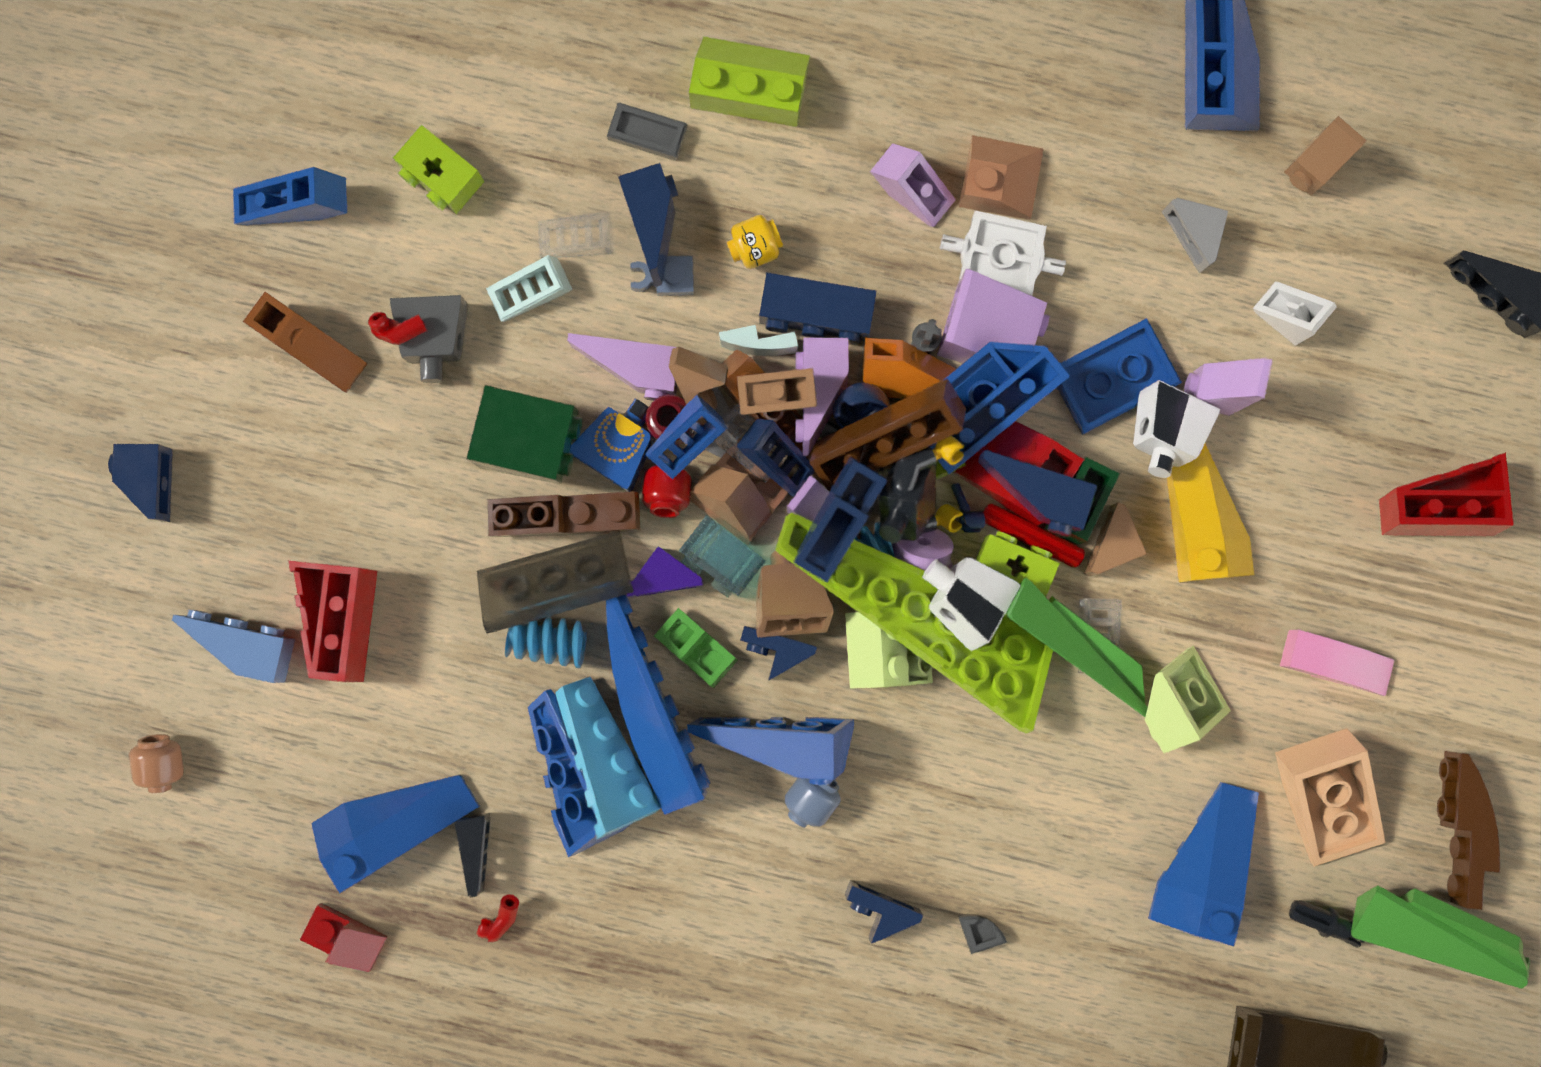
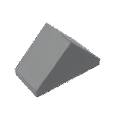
(1198, 229)

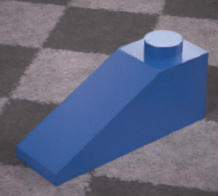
(292, 197)

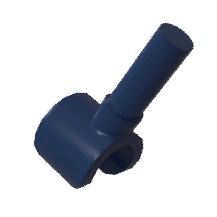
(971, 520)

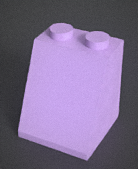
(989, 313)

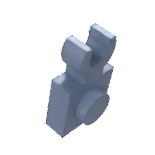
(677, 277)

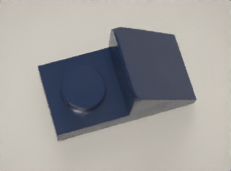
(787, 650)
(891, 913)

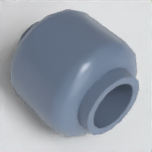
(811, 803)

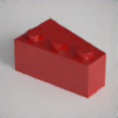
(1455, 503)
(335, 618)

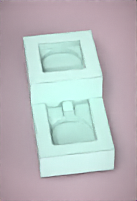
(747, 341)

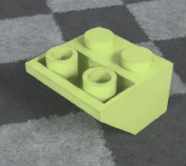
(879, 659)

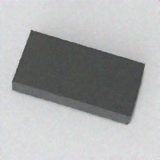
(647, 131)

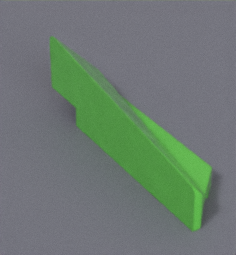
(1079, 644)
(1440, 934)

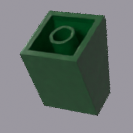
(524, 435)

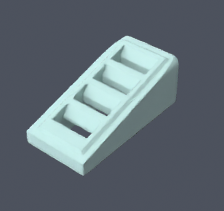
(536, 269)

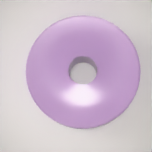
(925, 549)

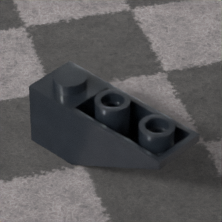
(1502, 287)

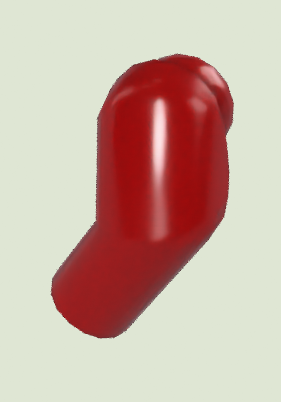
(394, 331)

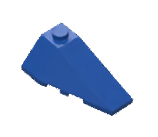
(572, 817)

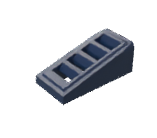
(758, 443)

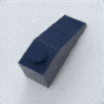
(652, 212)
(1044, 493)

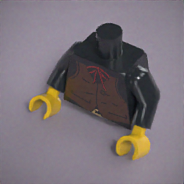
(910, 494)

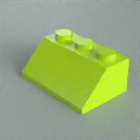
(748, 81)

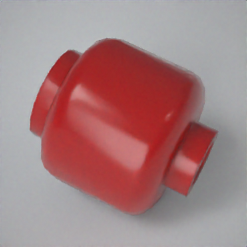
(666, 495)

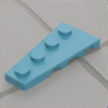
(610, 770)

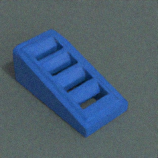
(677, 429)

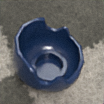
(858, 402)

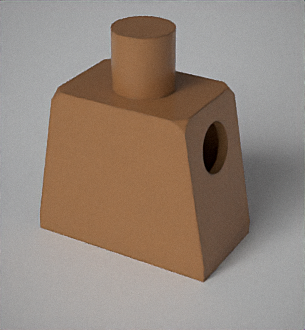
(790, 601)

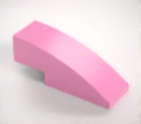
(1337, 662)

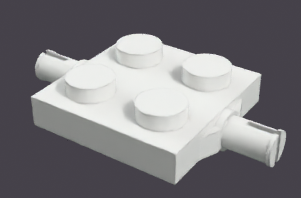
(1004, 251)

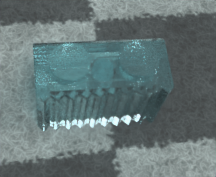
(722, 557)

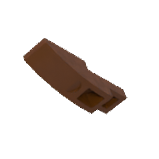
(563, 514)
(1475, 842)

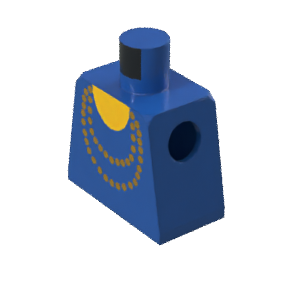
(616, 445)

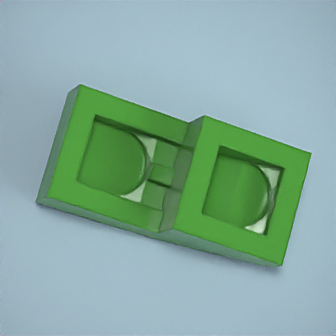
(695, 647)

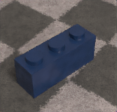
(816, 308)

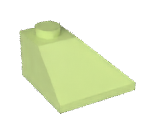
(1184, 702)

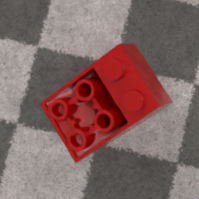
(1025, 446)

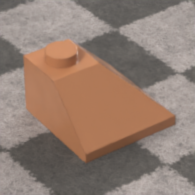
(1001, 177)

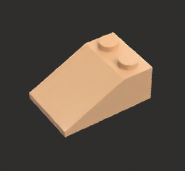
(1332, 796)

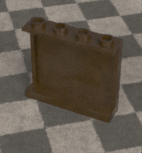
(1292, 1041)

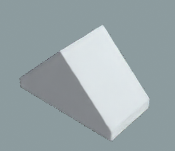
(1293, 311)

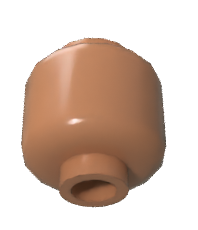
(156, 763)

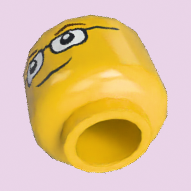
(755, 242)

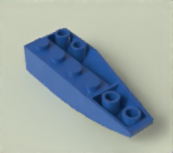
(1220, 67)
(651, 715)

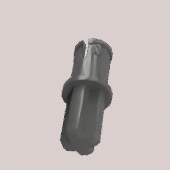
(927, 336)

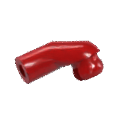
(505, 919)

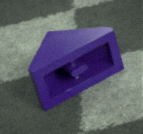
(663, 574)

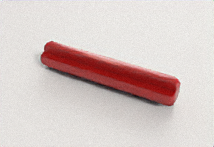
(1033, 535)

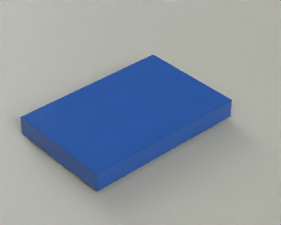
(1112, 373)

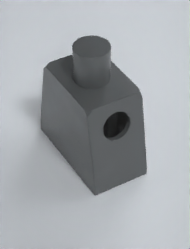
(442, 342)

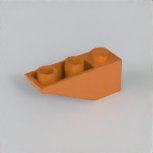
(900, 367)

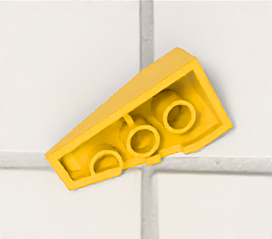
(1206, 524)

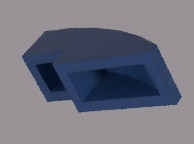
(839, 519)

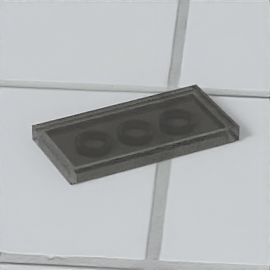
(553, 582)

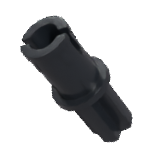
(1326, 921)

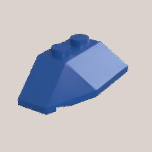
(998, 389)

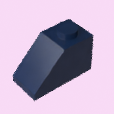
(144, 477)

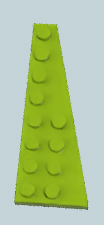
(893, 595)

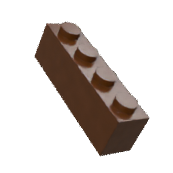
(891, 432)

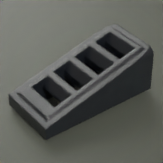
(473, 847)

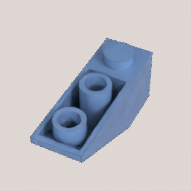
(244, 651)

